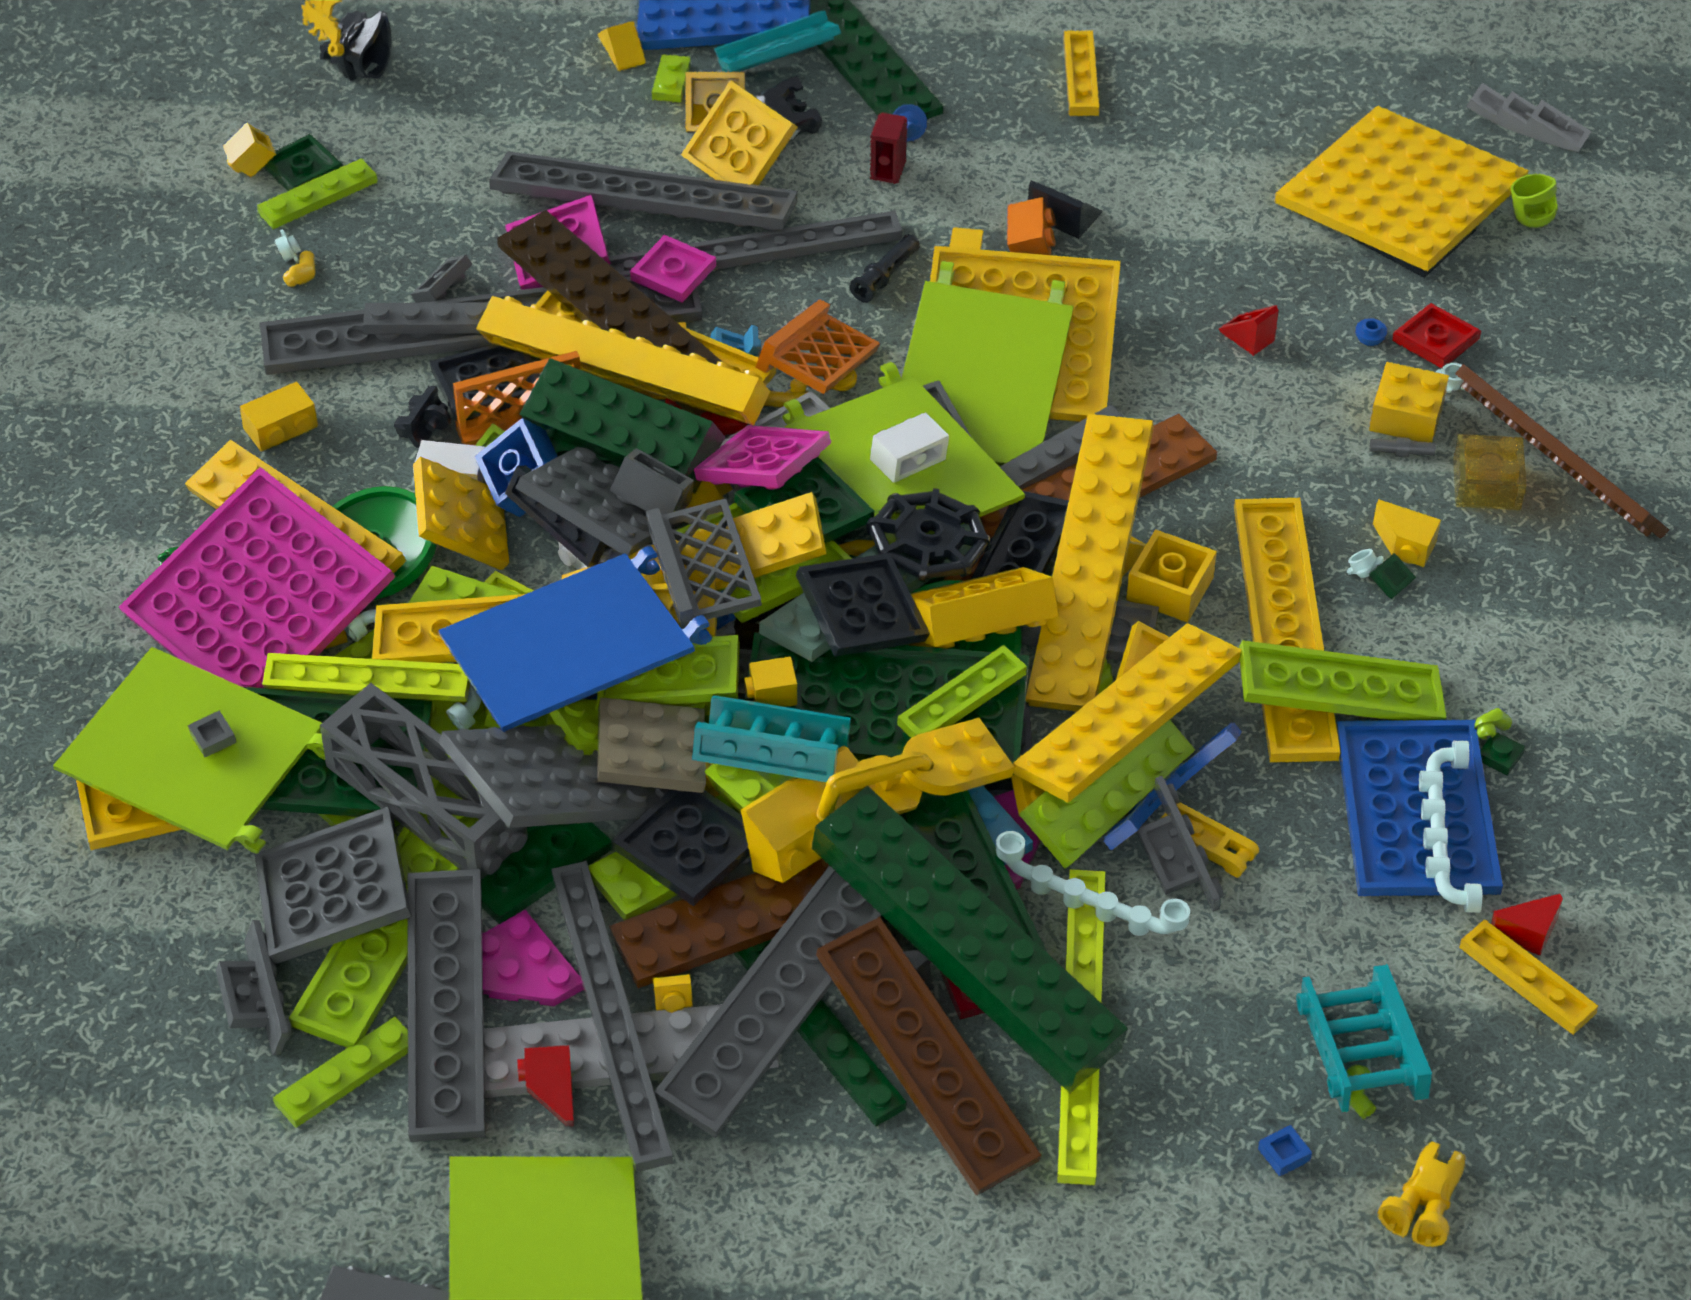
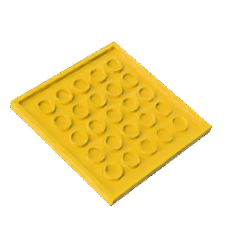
(1401, 187)
(1089, 288)

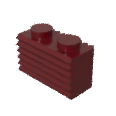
(888, 148)

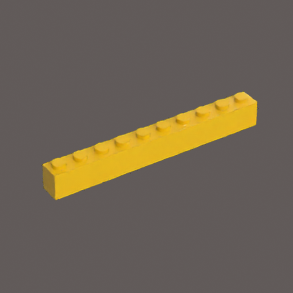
(626, 360)

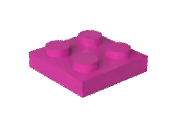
(673, 268)

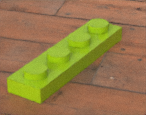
(317, 193)
(963, 693)
(343, 1072)

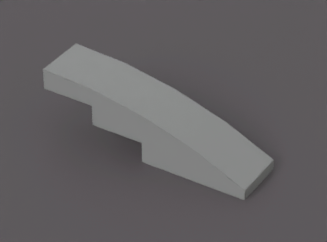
(1521, 116)

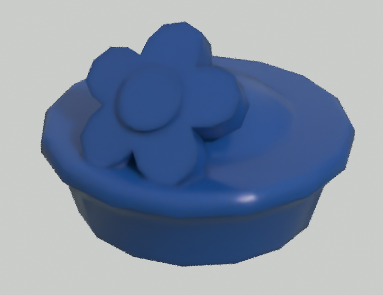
(915, 120)

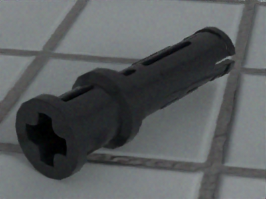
(878, 274)

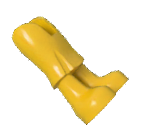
(1428, 1186)

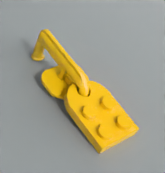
(931, 762)

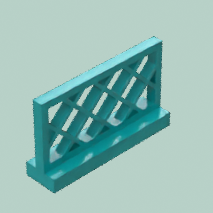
(776, 43)

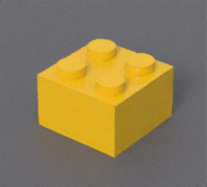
(1408, 402)
(1171, 575)

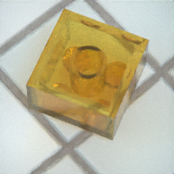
(1489, 472)

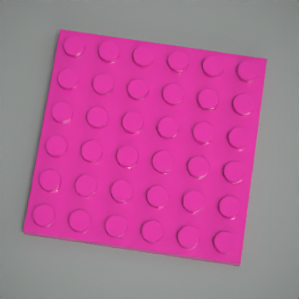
(256, 583)

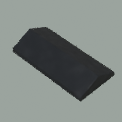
(1025, 536)

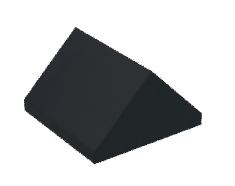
(1070, 213)

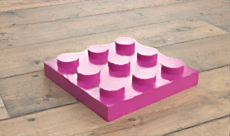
(582, 220)
(762, 456)

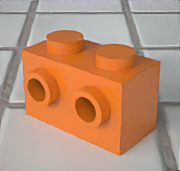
(1030, 227)

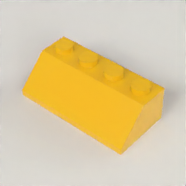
(986, 606)
(784, 821)

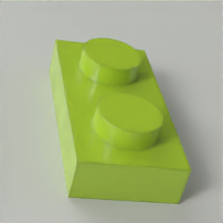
(671, 78)

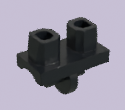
(425, 416)

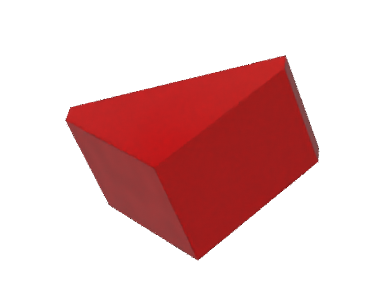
(1253, 329)
(1529, 922)

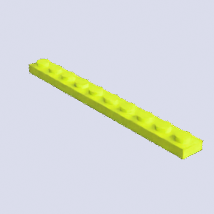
(1080, 1108)

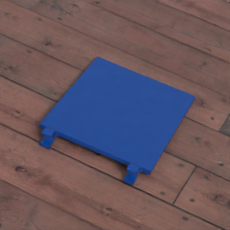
(570, 639)

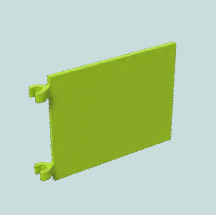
(993, 359)
(964, 475)
(147, 758)
(543, 1228)

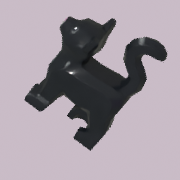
(783, 101)

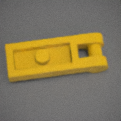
(1217, 839)

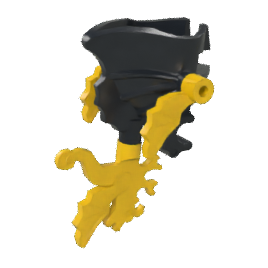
(353, 40)

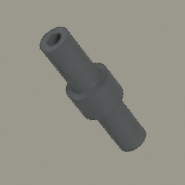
(1402, 447)

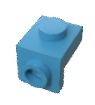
(748, 343)

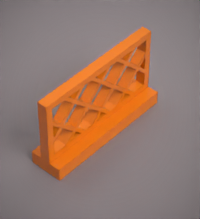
(800, 335)
(472, 430)

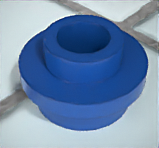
(1371, 332)

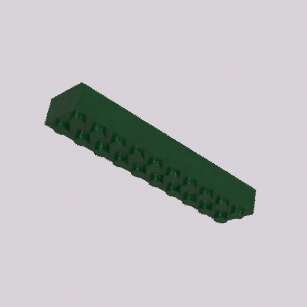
(969, 939)

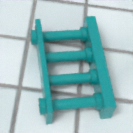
(771, 738)
(1390, 1017)

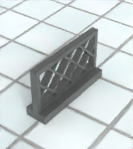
(673, 562)

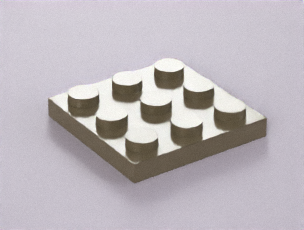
(649, 745)

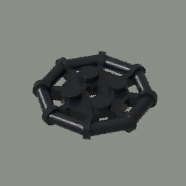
(943, 517)

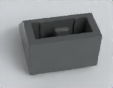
(652, 484)

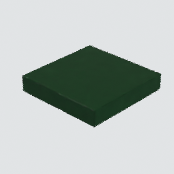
(301, 162)

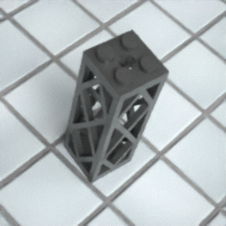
(349, 738)

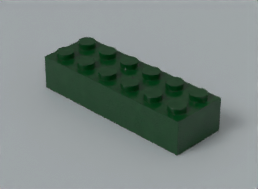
(618, 420)

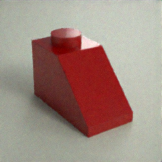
(549, 1079)

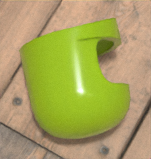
(1535, 194)

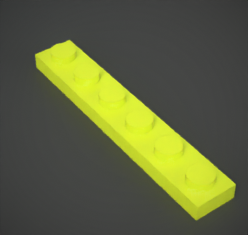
(352, 675)

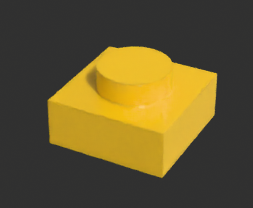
(673, 993)

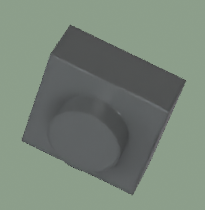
(212, 734)

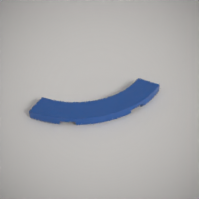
(1181, 774)

